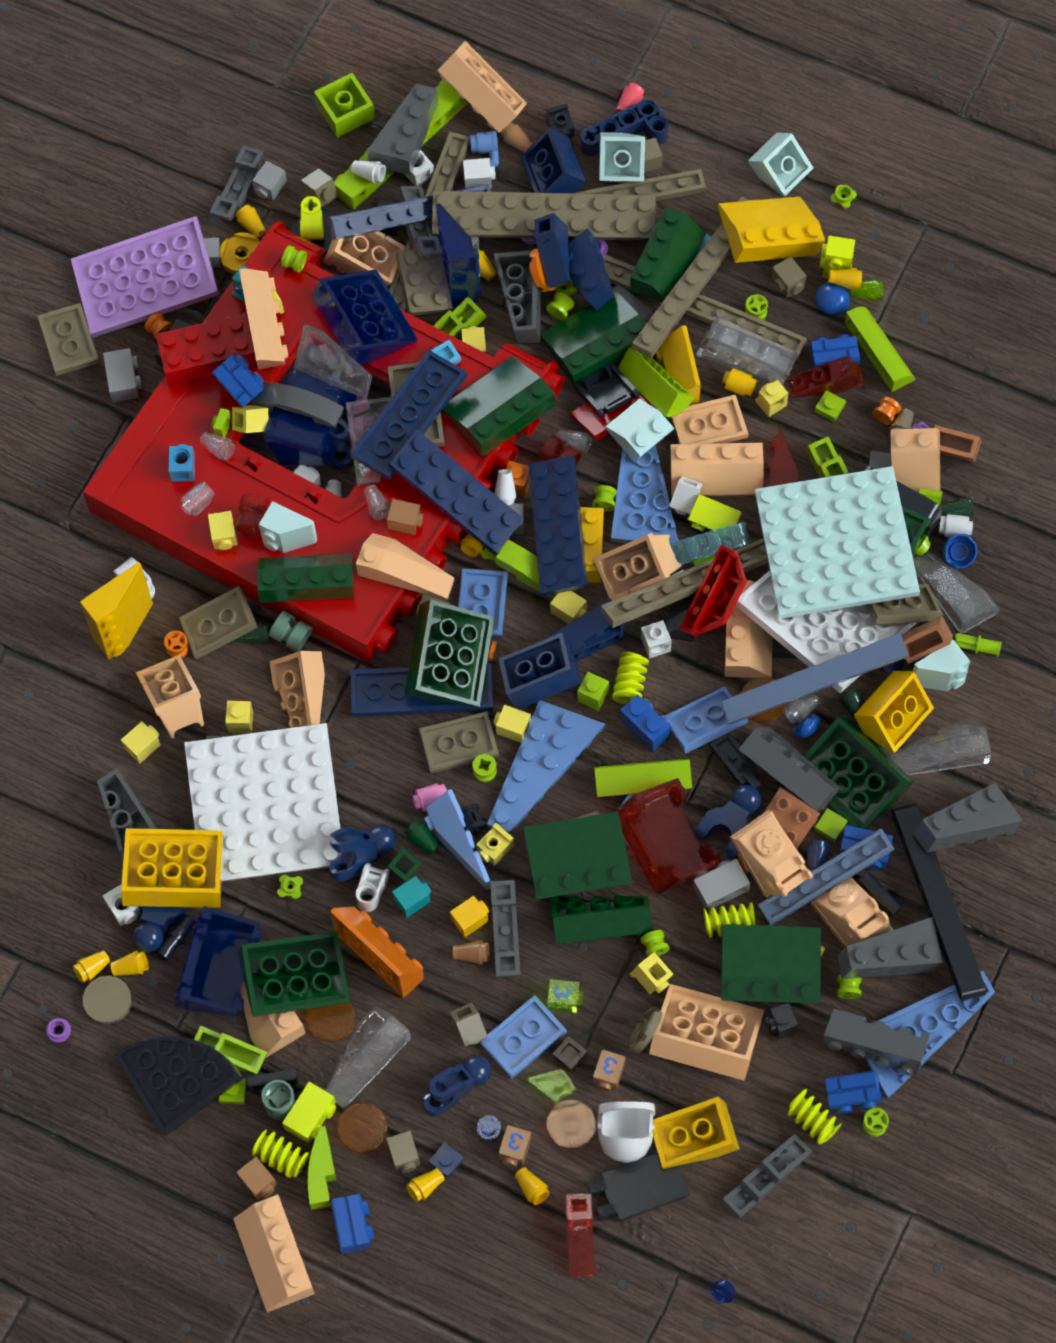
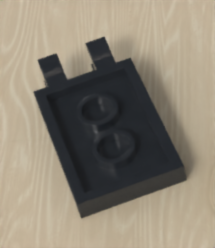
(638, 1188)

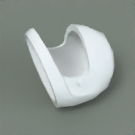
(625, 1129)

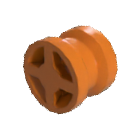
(157, 324)
(887, 410)
(175, 639)

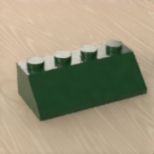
(666, 255)
(305, 578)

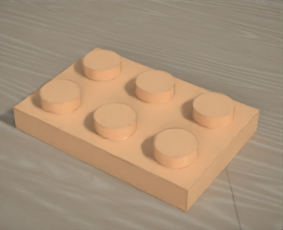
(711, 422)

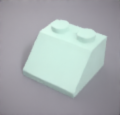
(621, 157)
(781, 163)
(639, 429)
(286, 529)
(943, 668)

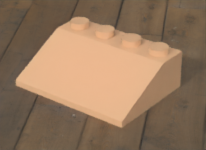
(262, 318)
(707, 1032)

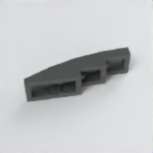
(766, 1177)

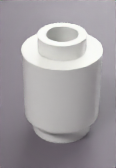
(955, 524)

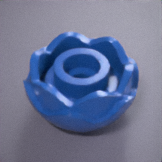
(807, 727)

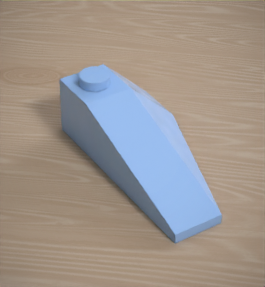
(448, 825)

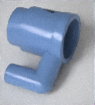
(486, 143)

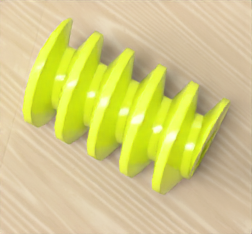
(629, 677)
(714, 921)
(813, 1117)
(279, 1155)

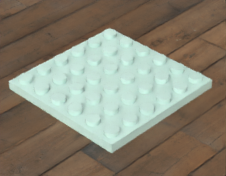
(836, 542)

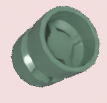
(290, 631)
(278, 1099)

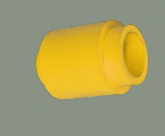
(739, 382)

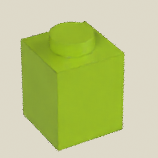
(593, 691)

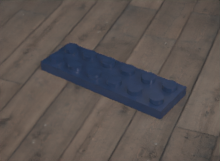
(409, 410)
(455, 492)
(557, 525)
(383, 693)

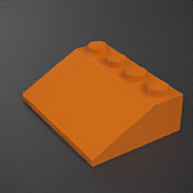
(377, 950)

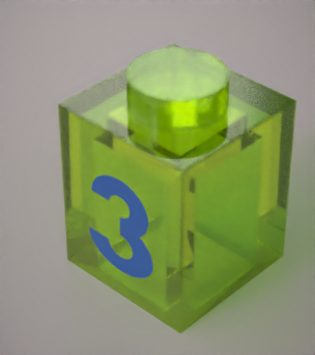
(564, 995)

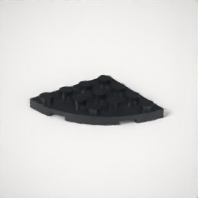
(176, 1077)

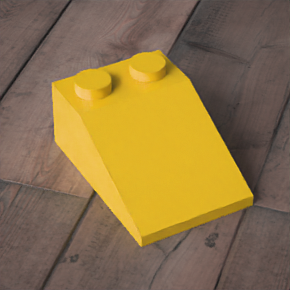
(694, 1134)

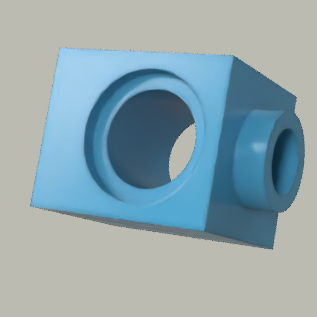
(183, 471)

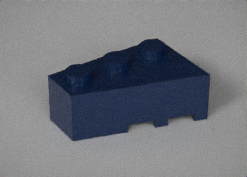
(588, 269)
(590, 633)

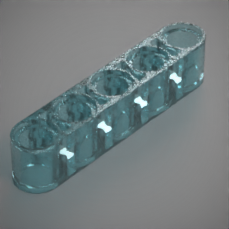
(709, 542)

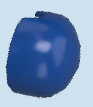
(832, 299)
(959, 550)

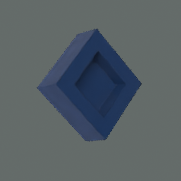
(446, 1160)

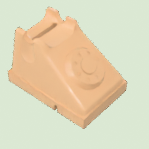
(365, 253)
(636, 565)
(172, 694)
(770, 856)
(851, 913)

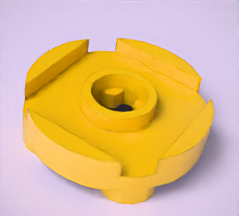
(237, 244)

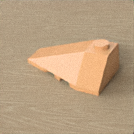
(397, 565)
(300, 684)
(273, 1030)

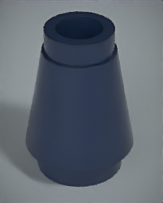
(816, 853)

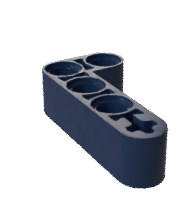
(617, 124)

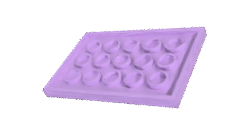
(144, 276)

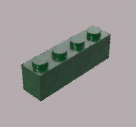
(599, 918)

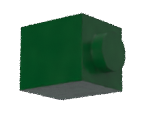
(404, 864)

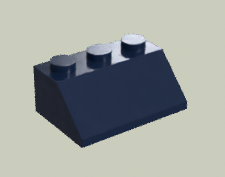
(553, 164)
(539, 671)

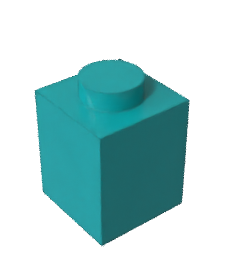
(412, 896)

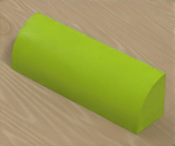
(878, 348)
(655, 383)
(639, 777)

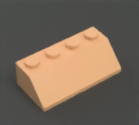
(481, 87)
(721, 467)
(747, 646)
(273, 1254)

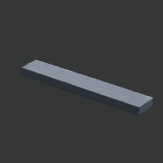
(828, 876)

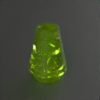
(869, 290)

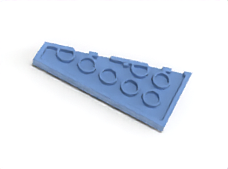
(641, 500)
(545, 754)
(936, 1015)

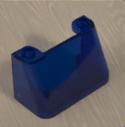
(296, 437)
(212, 966)

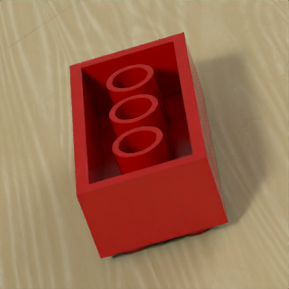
(201, 348)

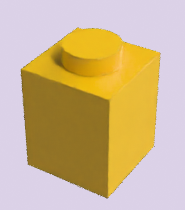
(469, 916)

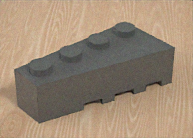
(405, 132)
(521, 294)
(789, 767)
(970, 819)

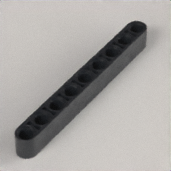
(940, 906)

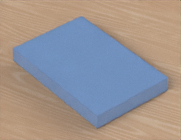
(485, 593)
(701, 720)
(523, 1037)

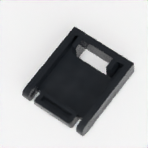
(609, 395)

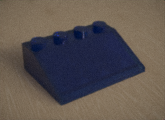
(459, 259)
(363, 315)

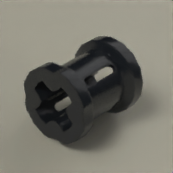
(473, 819)

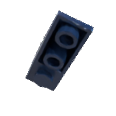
(552, 244)

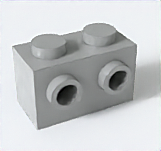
(121, 375)
(721, 884)

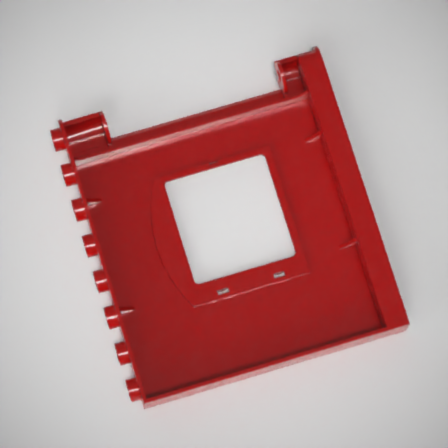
(138, 494)

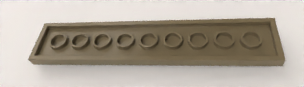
(514, 213)

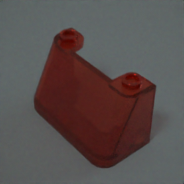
(664, 838)

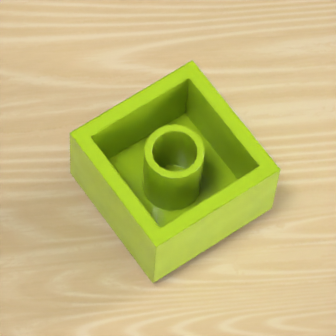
(344, 105)

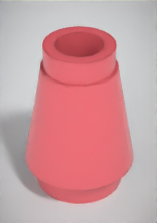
(630, 96)

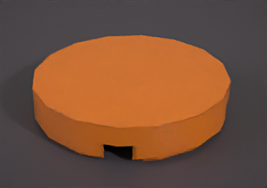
(537, 271)

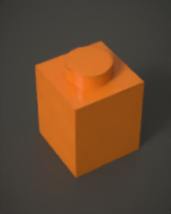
(521, 478)

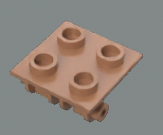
(793, 815)

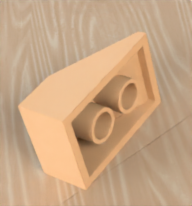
(916, 457)

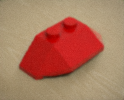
(716, 594)

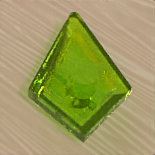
(553, 1084)

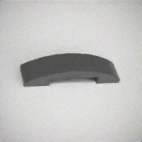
(239, 184)
(420, 233)
(299, 401)
(505, 928)

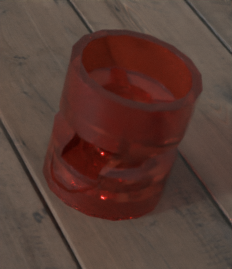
(557, 448)
(252, 511)

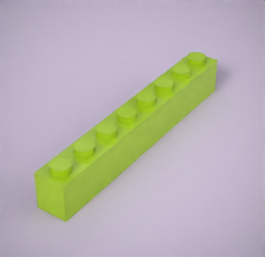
(355, 189)

